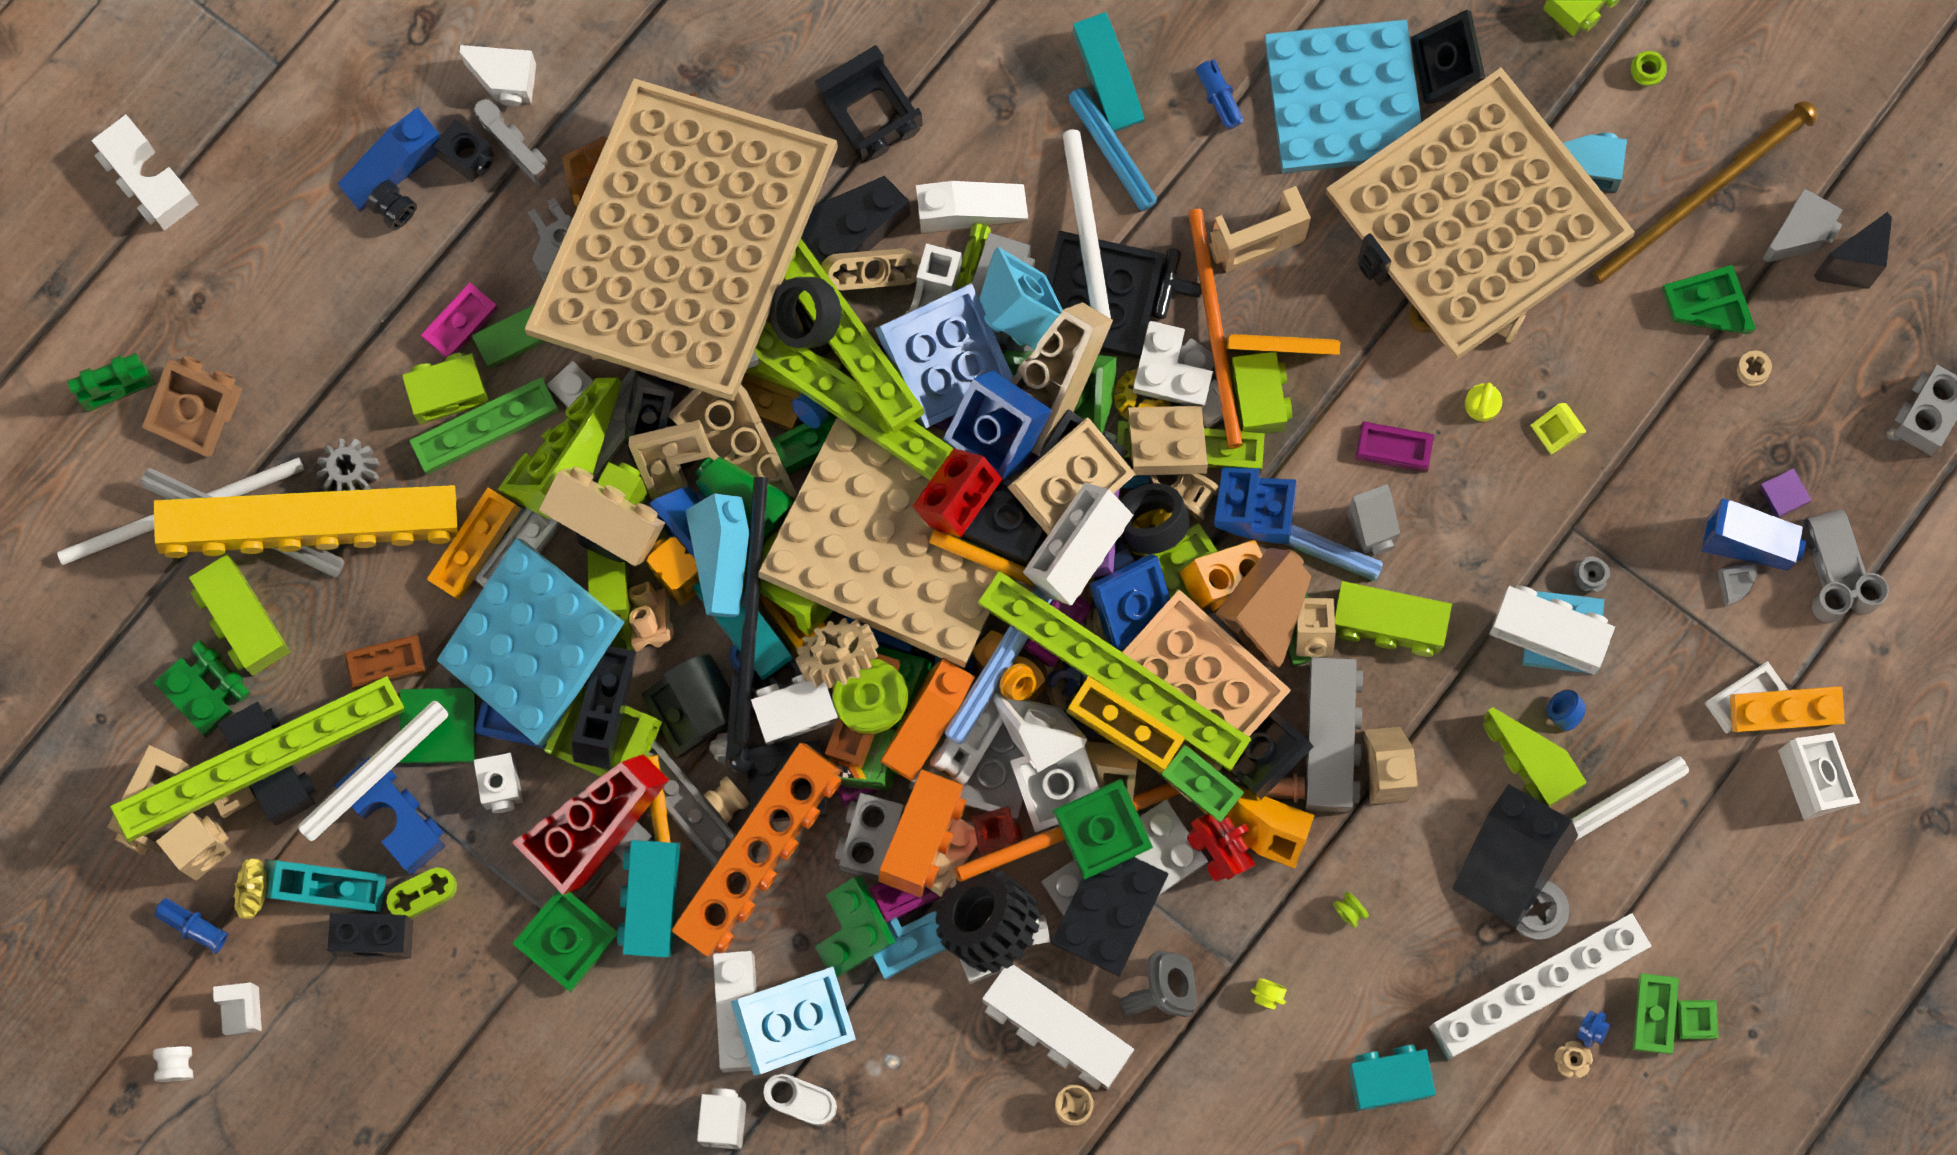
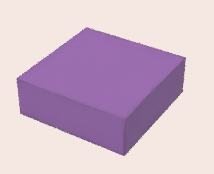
(1785, 493)

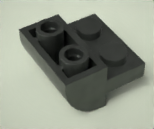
(690, 703)

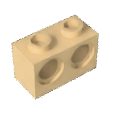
(195, 845)

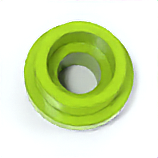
(1650, 59)

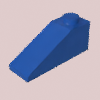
(393, 157)

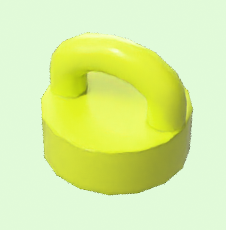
(1483, 402)

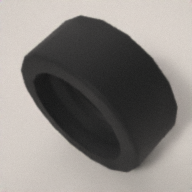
(827, 312)
(1163, 536)

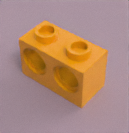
(1223, 570)

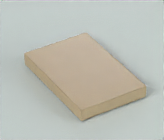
(1060, 473)

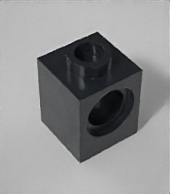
(454, 141)

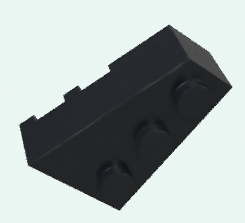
(855, 220)

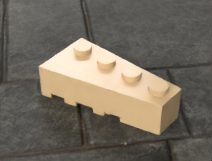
(1063, 363)

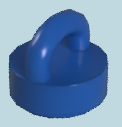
(1566, 709)

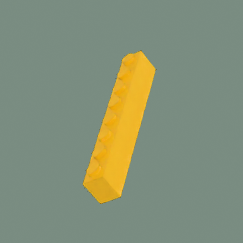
(305, 520)

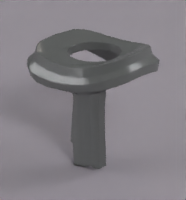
(1159, 993)

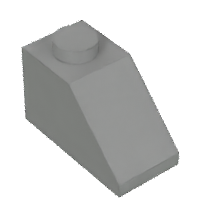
(1805, 227)
(1374, 520)

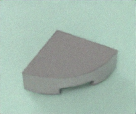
(1736, 582)

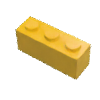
(1125, 724)

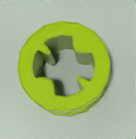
(1350, 909)

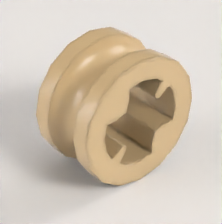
(1754, 380)

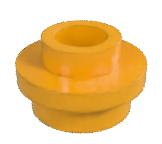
(1018, 682)

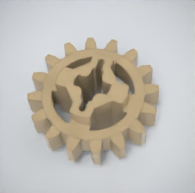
(837, 653)

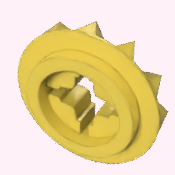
(250, 888)

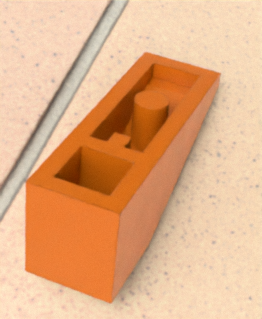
(927, 718)

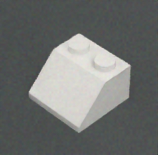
(793, 709)

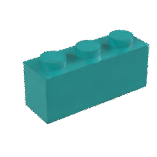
(649, 898)

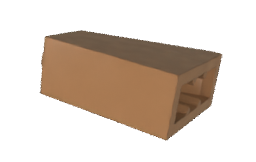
(1267, 605)

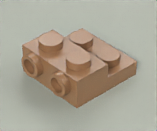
(192, 405)

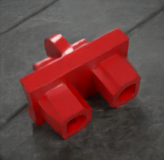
(1224, 845)

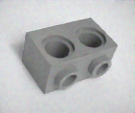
(1938, 413)
(861, 835)

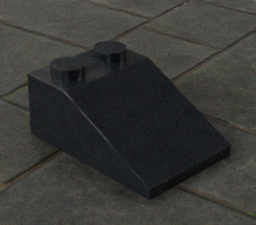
(1514, 855)

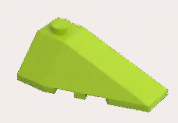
(567, 445)

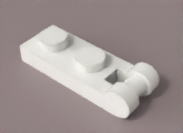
(973, 746)

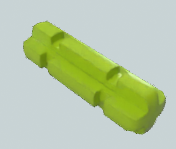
(972, 254)

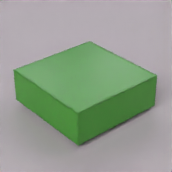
(1697, 1020)

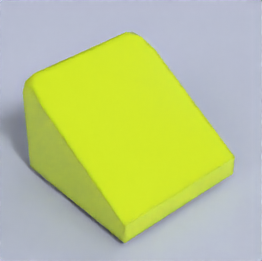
(1558, 428)

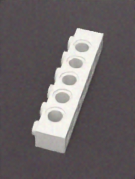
(1539, 986)

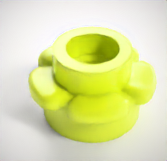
(1268, 993)

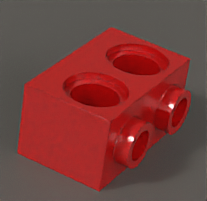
(957, 492)

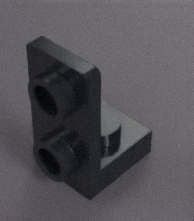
(1374, 261)

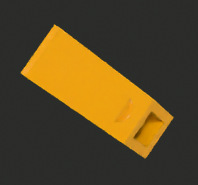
(1274, 827)

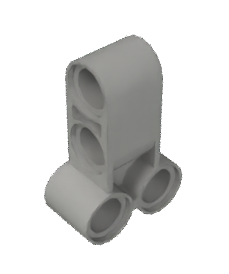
(1840, 567)

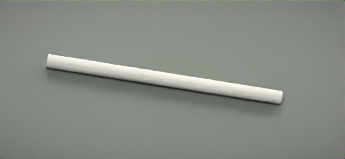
(147, 524)

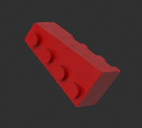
(590, 826)

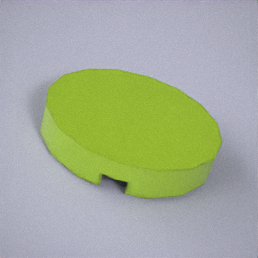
(877, 704)

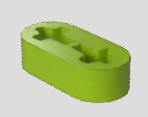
(418, 885)

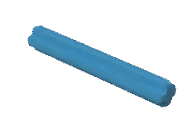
(1112, 149)

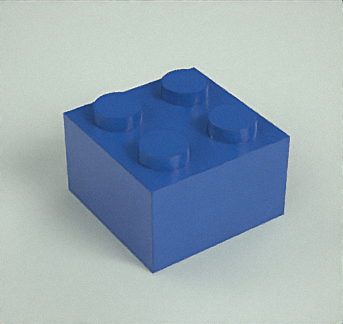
(998, 423)

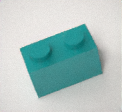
(1391, 1079)

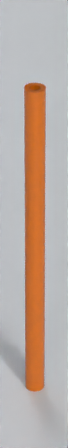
(1215, 329)
(1048, 838)

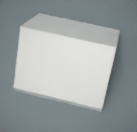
(1039, 730)
(1818, 775)
(1054, 785)

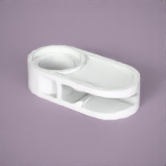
(808, 1101)

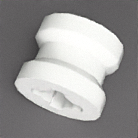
(173, 1064)

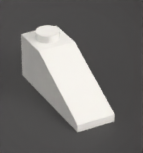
(962, 204)

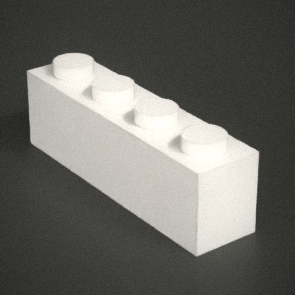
(1057, 1026)

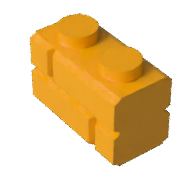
(674, 569)

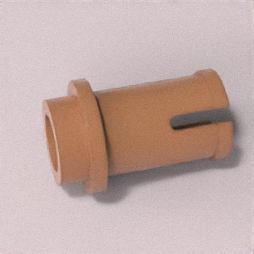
(1289, 789)

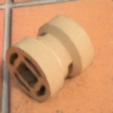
(1074, 1100)

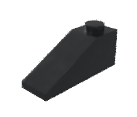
(603, 709)

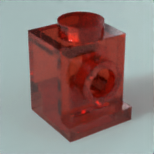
(996, 830)

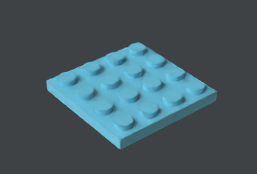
(1341, 93)
(530, 641)

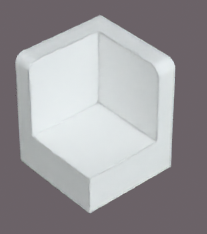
(239, 1008)

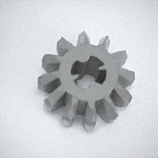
(344, 455)

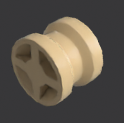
(726, 799)

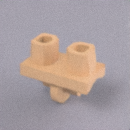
(649, 617)

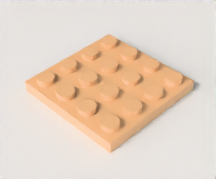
(1207, 666)

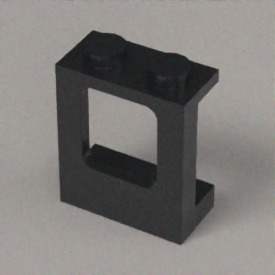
(857, 80)

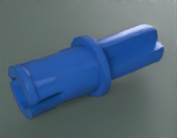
(1219, 94)
(191, 925)

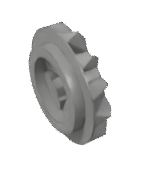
(1555, 916)

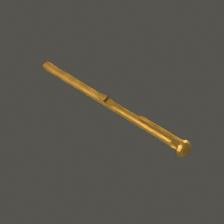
(1803, 113)

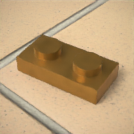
(772, 402)

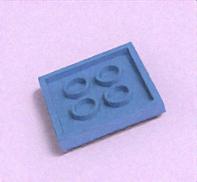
(942, 350)

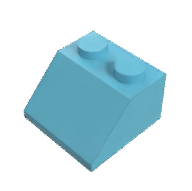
(1018, 299)

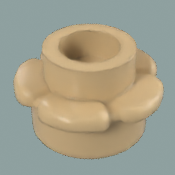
(1570, 1069)

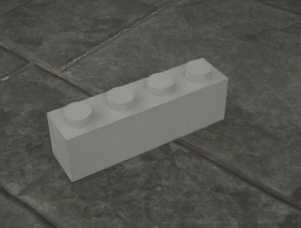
(1332, 733)

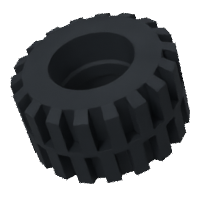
(1002, 936)

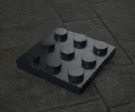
(1130, 285)

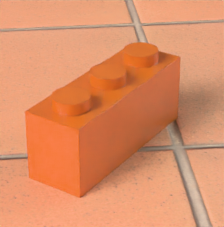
(922, 834)

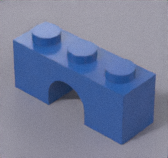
(413, 838)

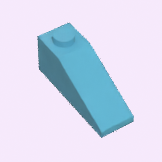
(1601, 158)
(720, 550)

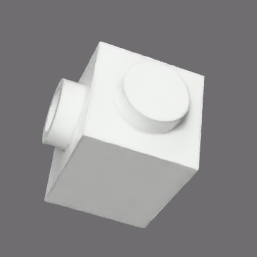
(498, 782)

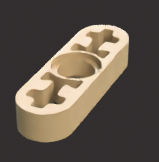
(885, 277)

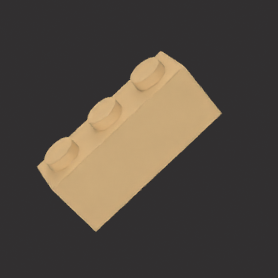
(602, 515)

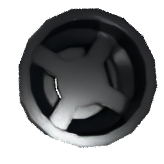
(391, 205)

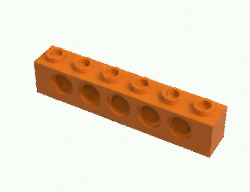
(695, 924)

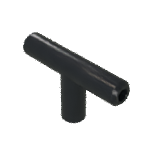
(1170, 284)

